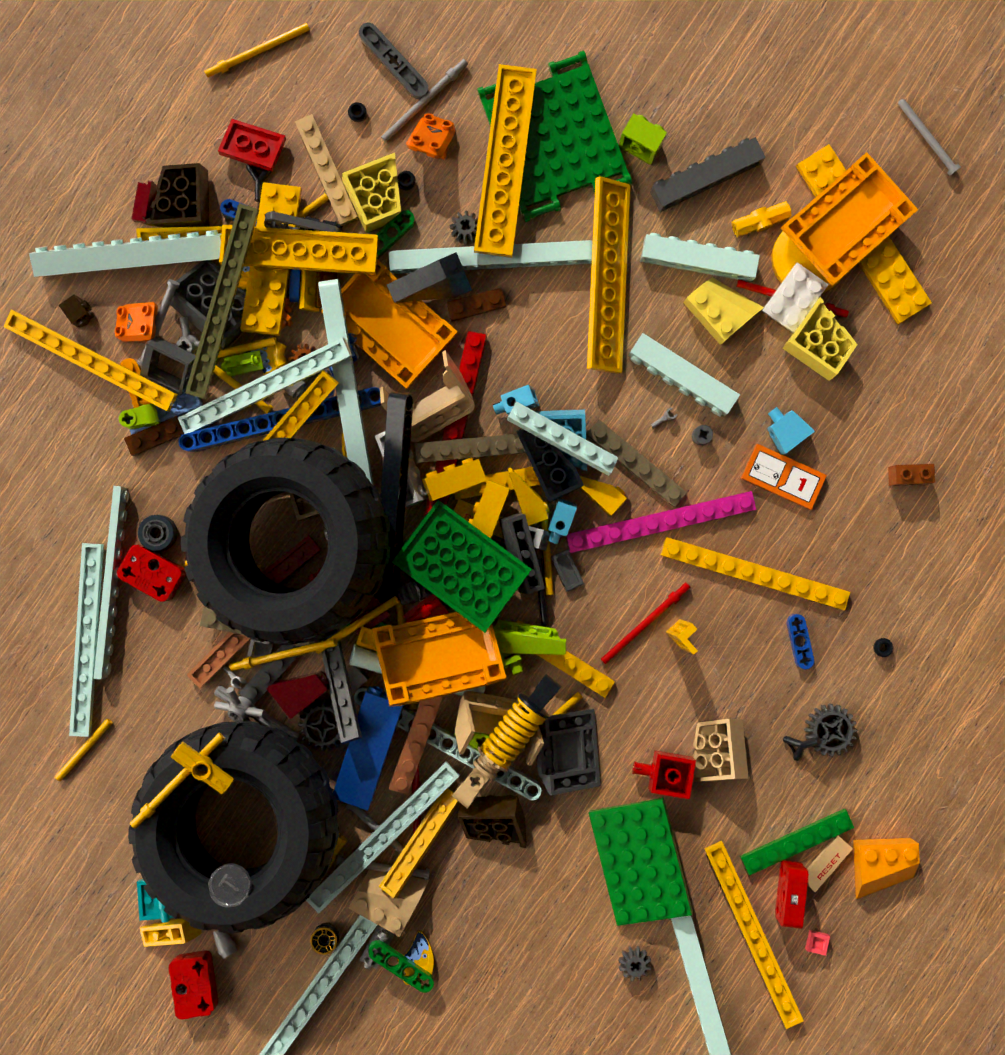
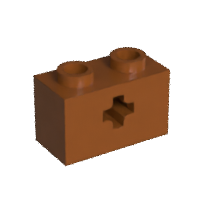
(911, 474)

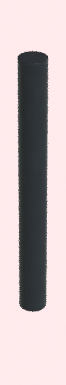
(542, 600)

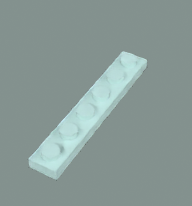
(562, 438)

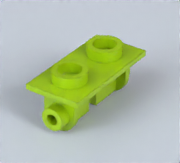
(243, 363)

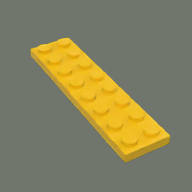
(308, 250)
(268, 286)

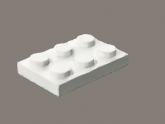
(795, 297)

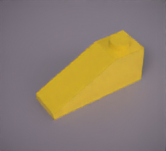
(603, 494)
(528, 500)
(172, 932)

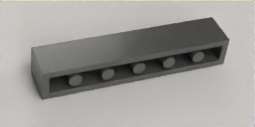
(707, 174)

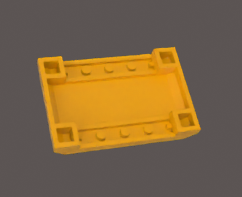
(849, 219)
(395, 335)
(436, 658)

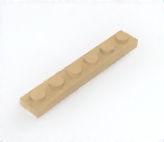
(326, 170)

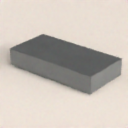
(567, 570)

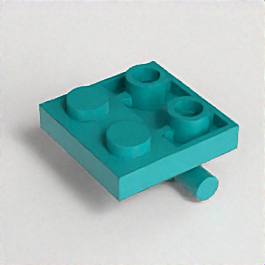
(150, 908)

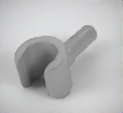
(666, 417)
(235, 679)

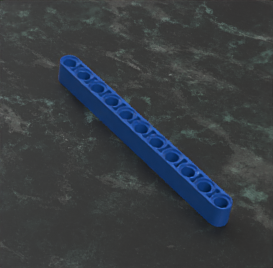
(273, 418)

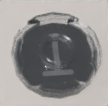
(229, 885)

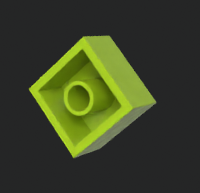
(642, 138)

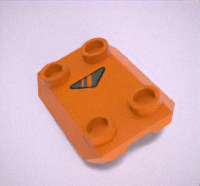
(432, 136)
(136, 322)

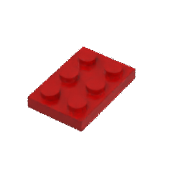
(252, 145)

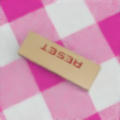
(827, 862)

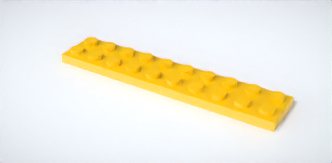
(505, 161)
(884, 264)
(608, 275)

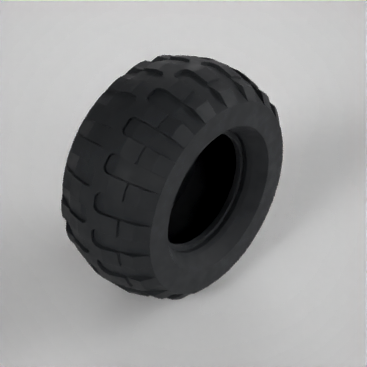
(220, 547)
(179, 866)

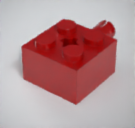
(663, 764)

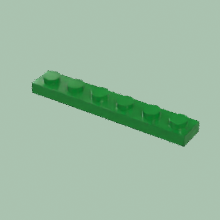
(797, 841)

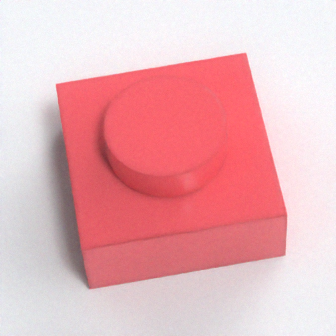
(817, 942)

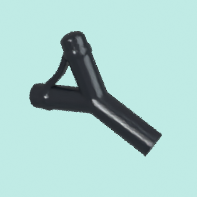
(259, 179)
(802, 745)

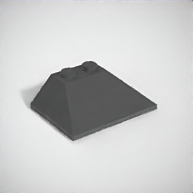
(569, 752)

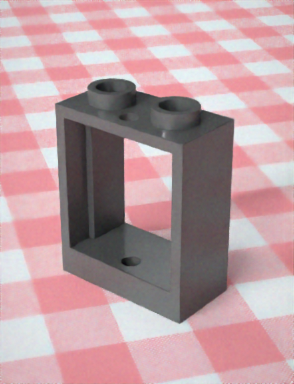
(150, 362)

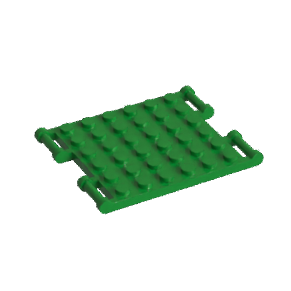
(567, 137)

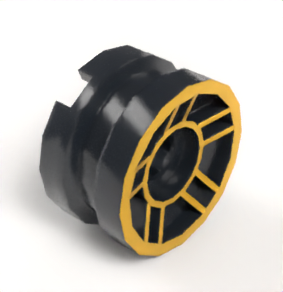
(317, 942)

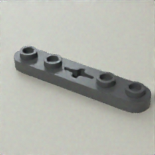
(381, 48)

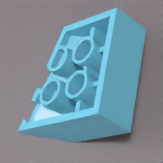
(573, 421)

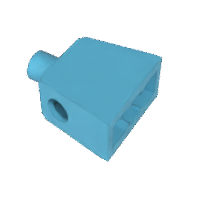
(524, 395)
(787, 430)
(563, 512)

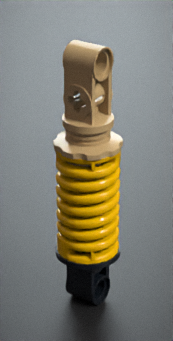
(508, 739)

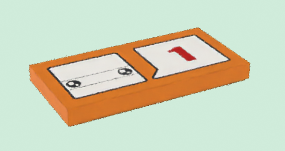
(783, 476)

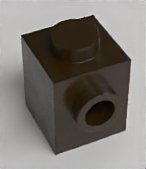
(76, 311)

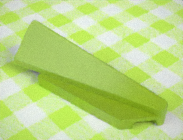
(528, 639)

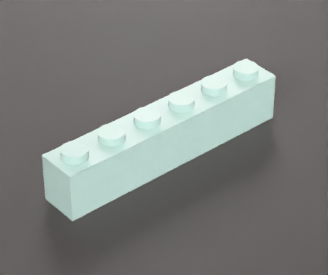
(699, 258)
(683, 375)

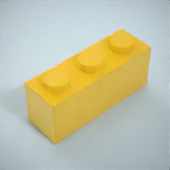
(453, 479)
(489, 507)

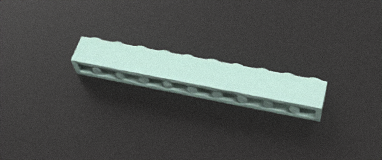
(126, 255)

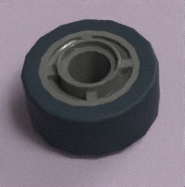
(168, 533)

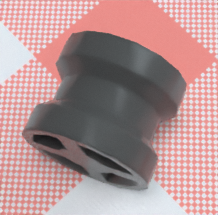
(699, 437)

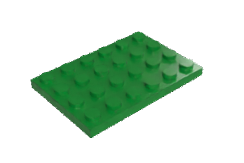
(461, 566)
(640, 862)

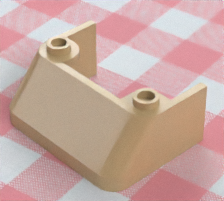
(440, 407)
(482, 714)

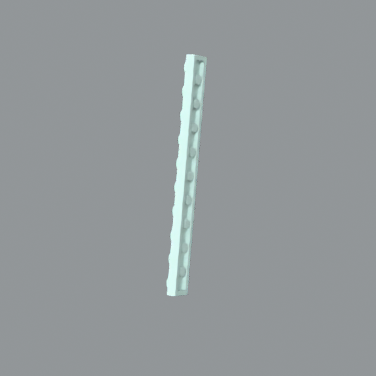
(265, 386)
(110, 589)
(86, 639)
(382, 837)
(319, 987)

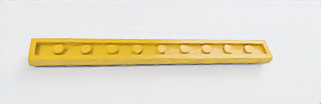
(90, 360)
(755, 573)
(753, 934)

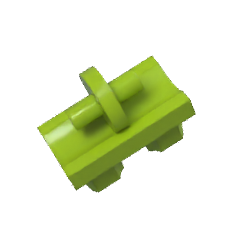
(512, 662)

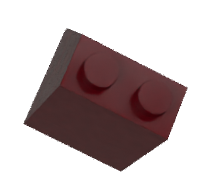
(298, 692)

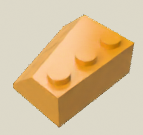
(883, 863)

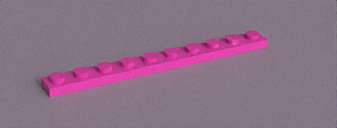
(660, 522)

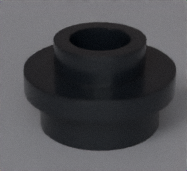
(357, 107)
(406, 175)
(888, 647)

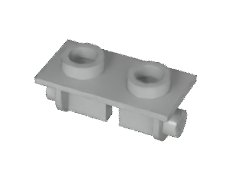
(379, 934)

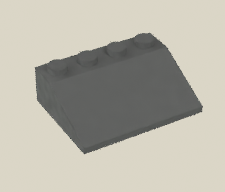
(195, 296)

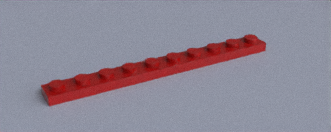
(469, 369)

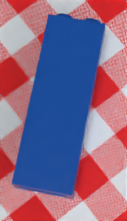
(368, 755)

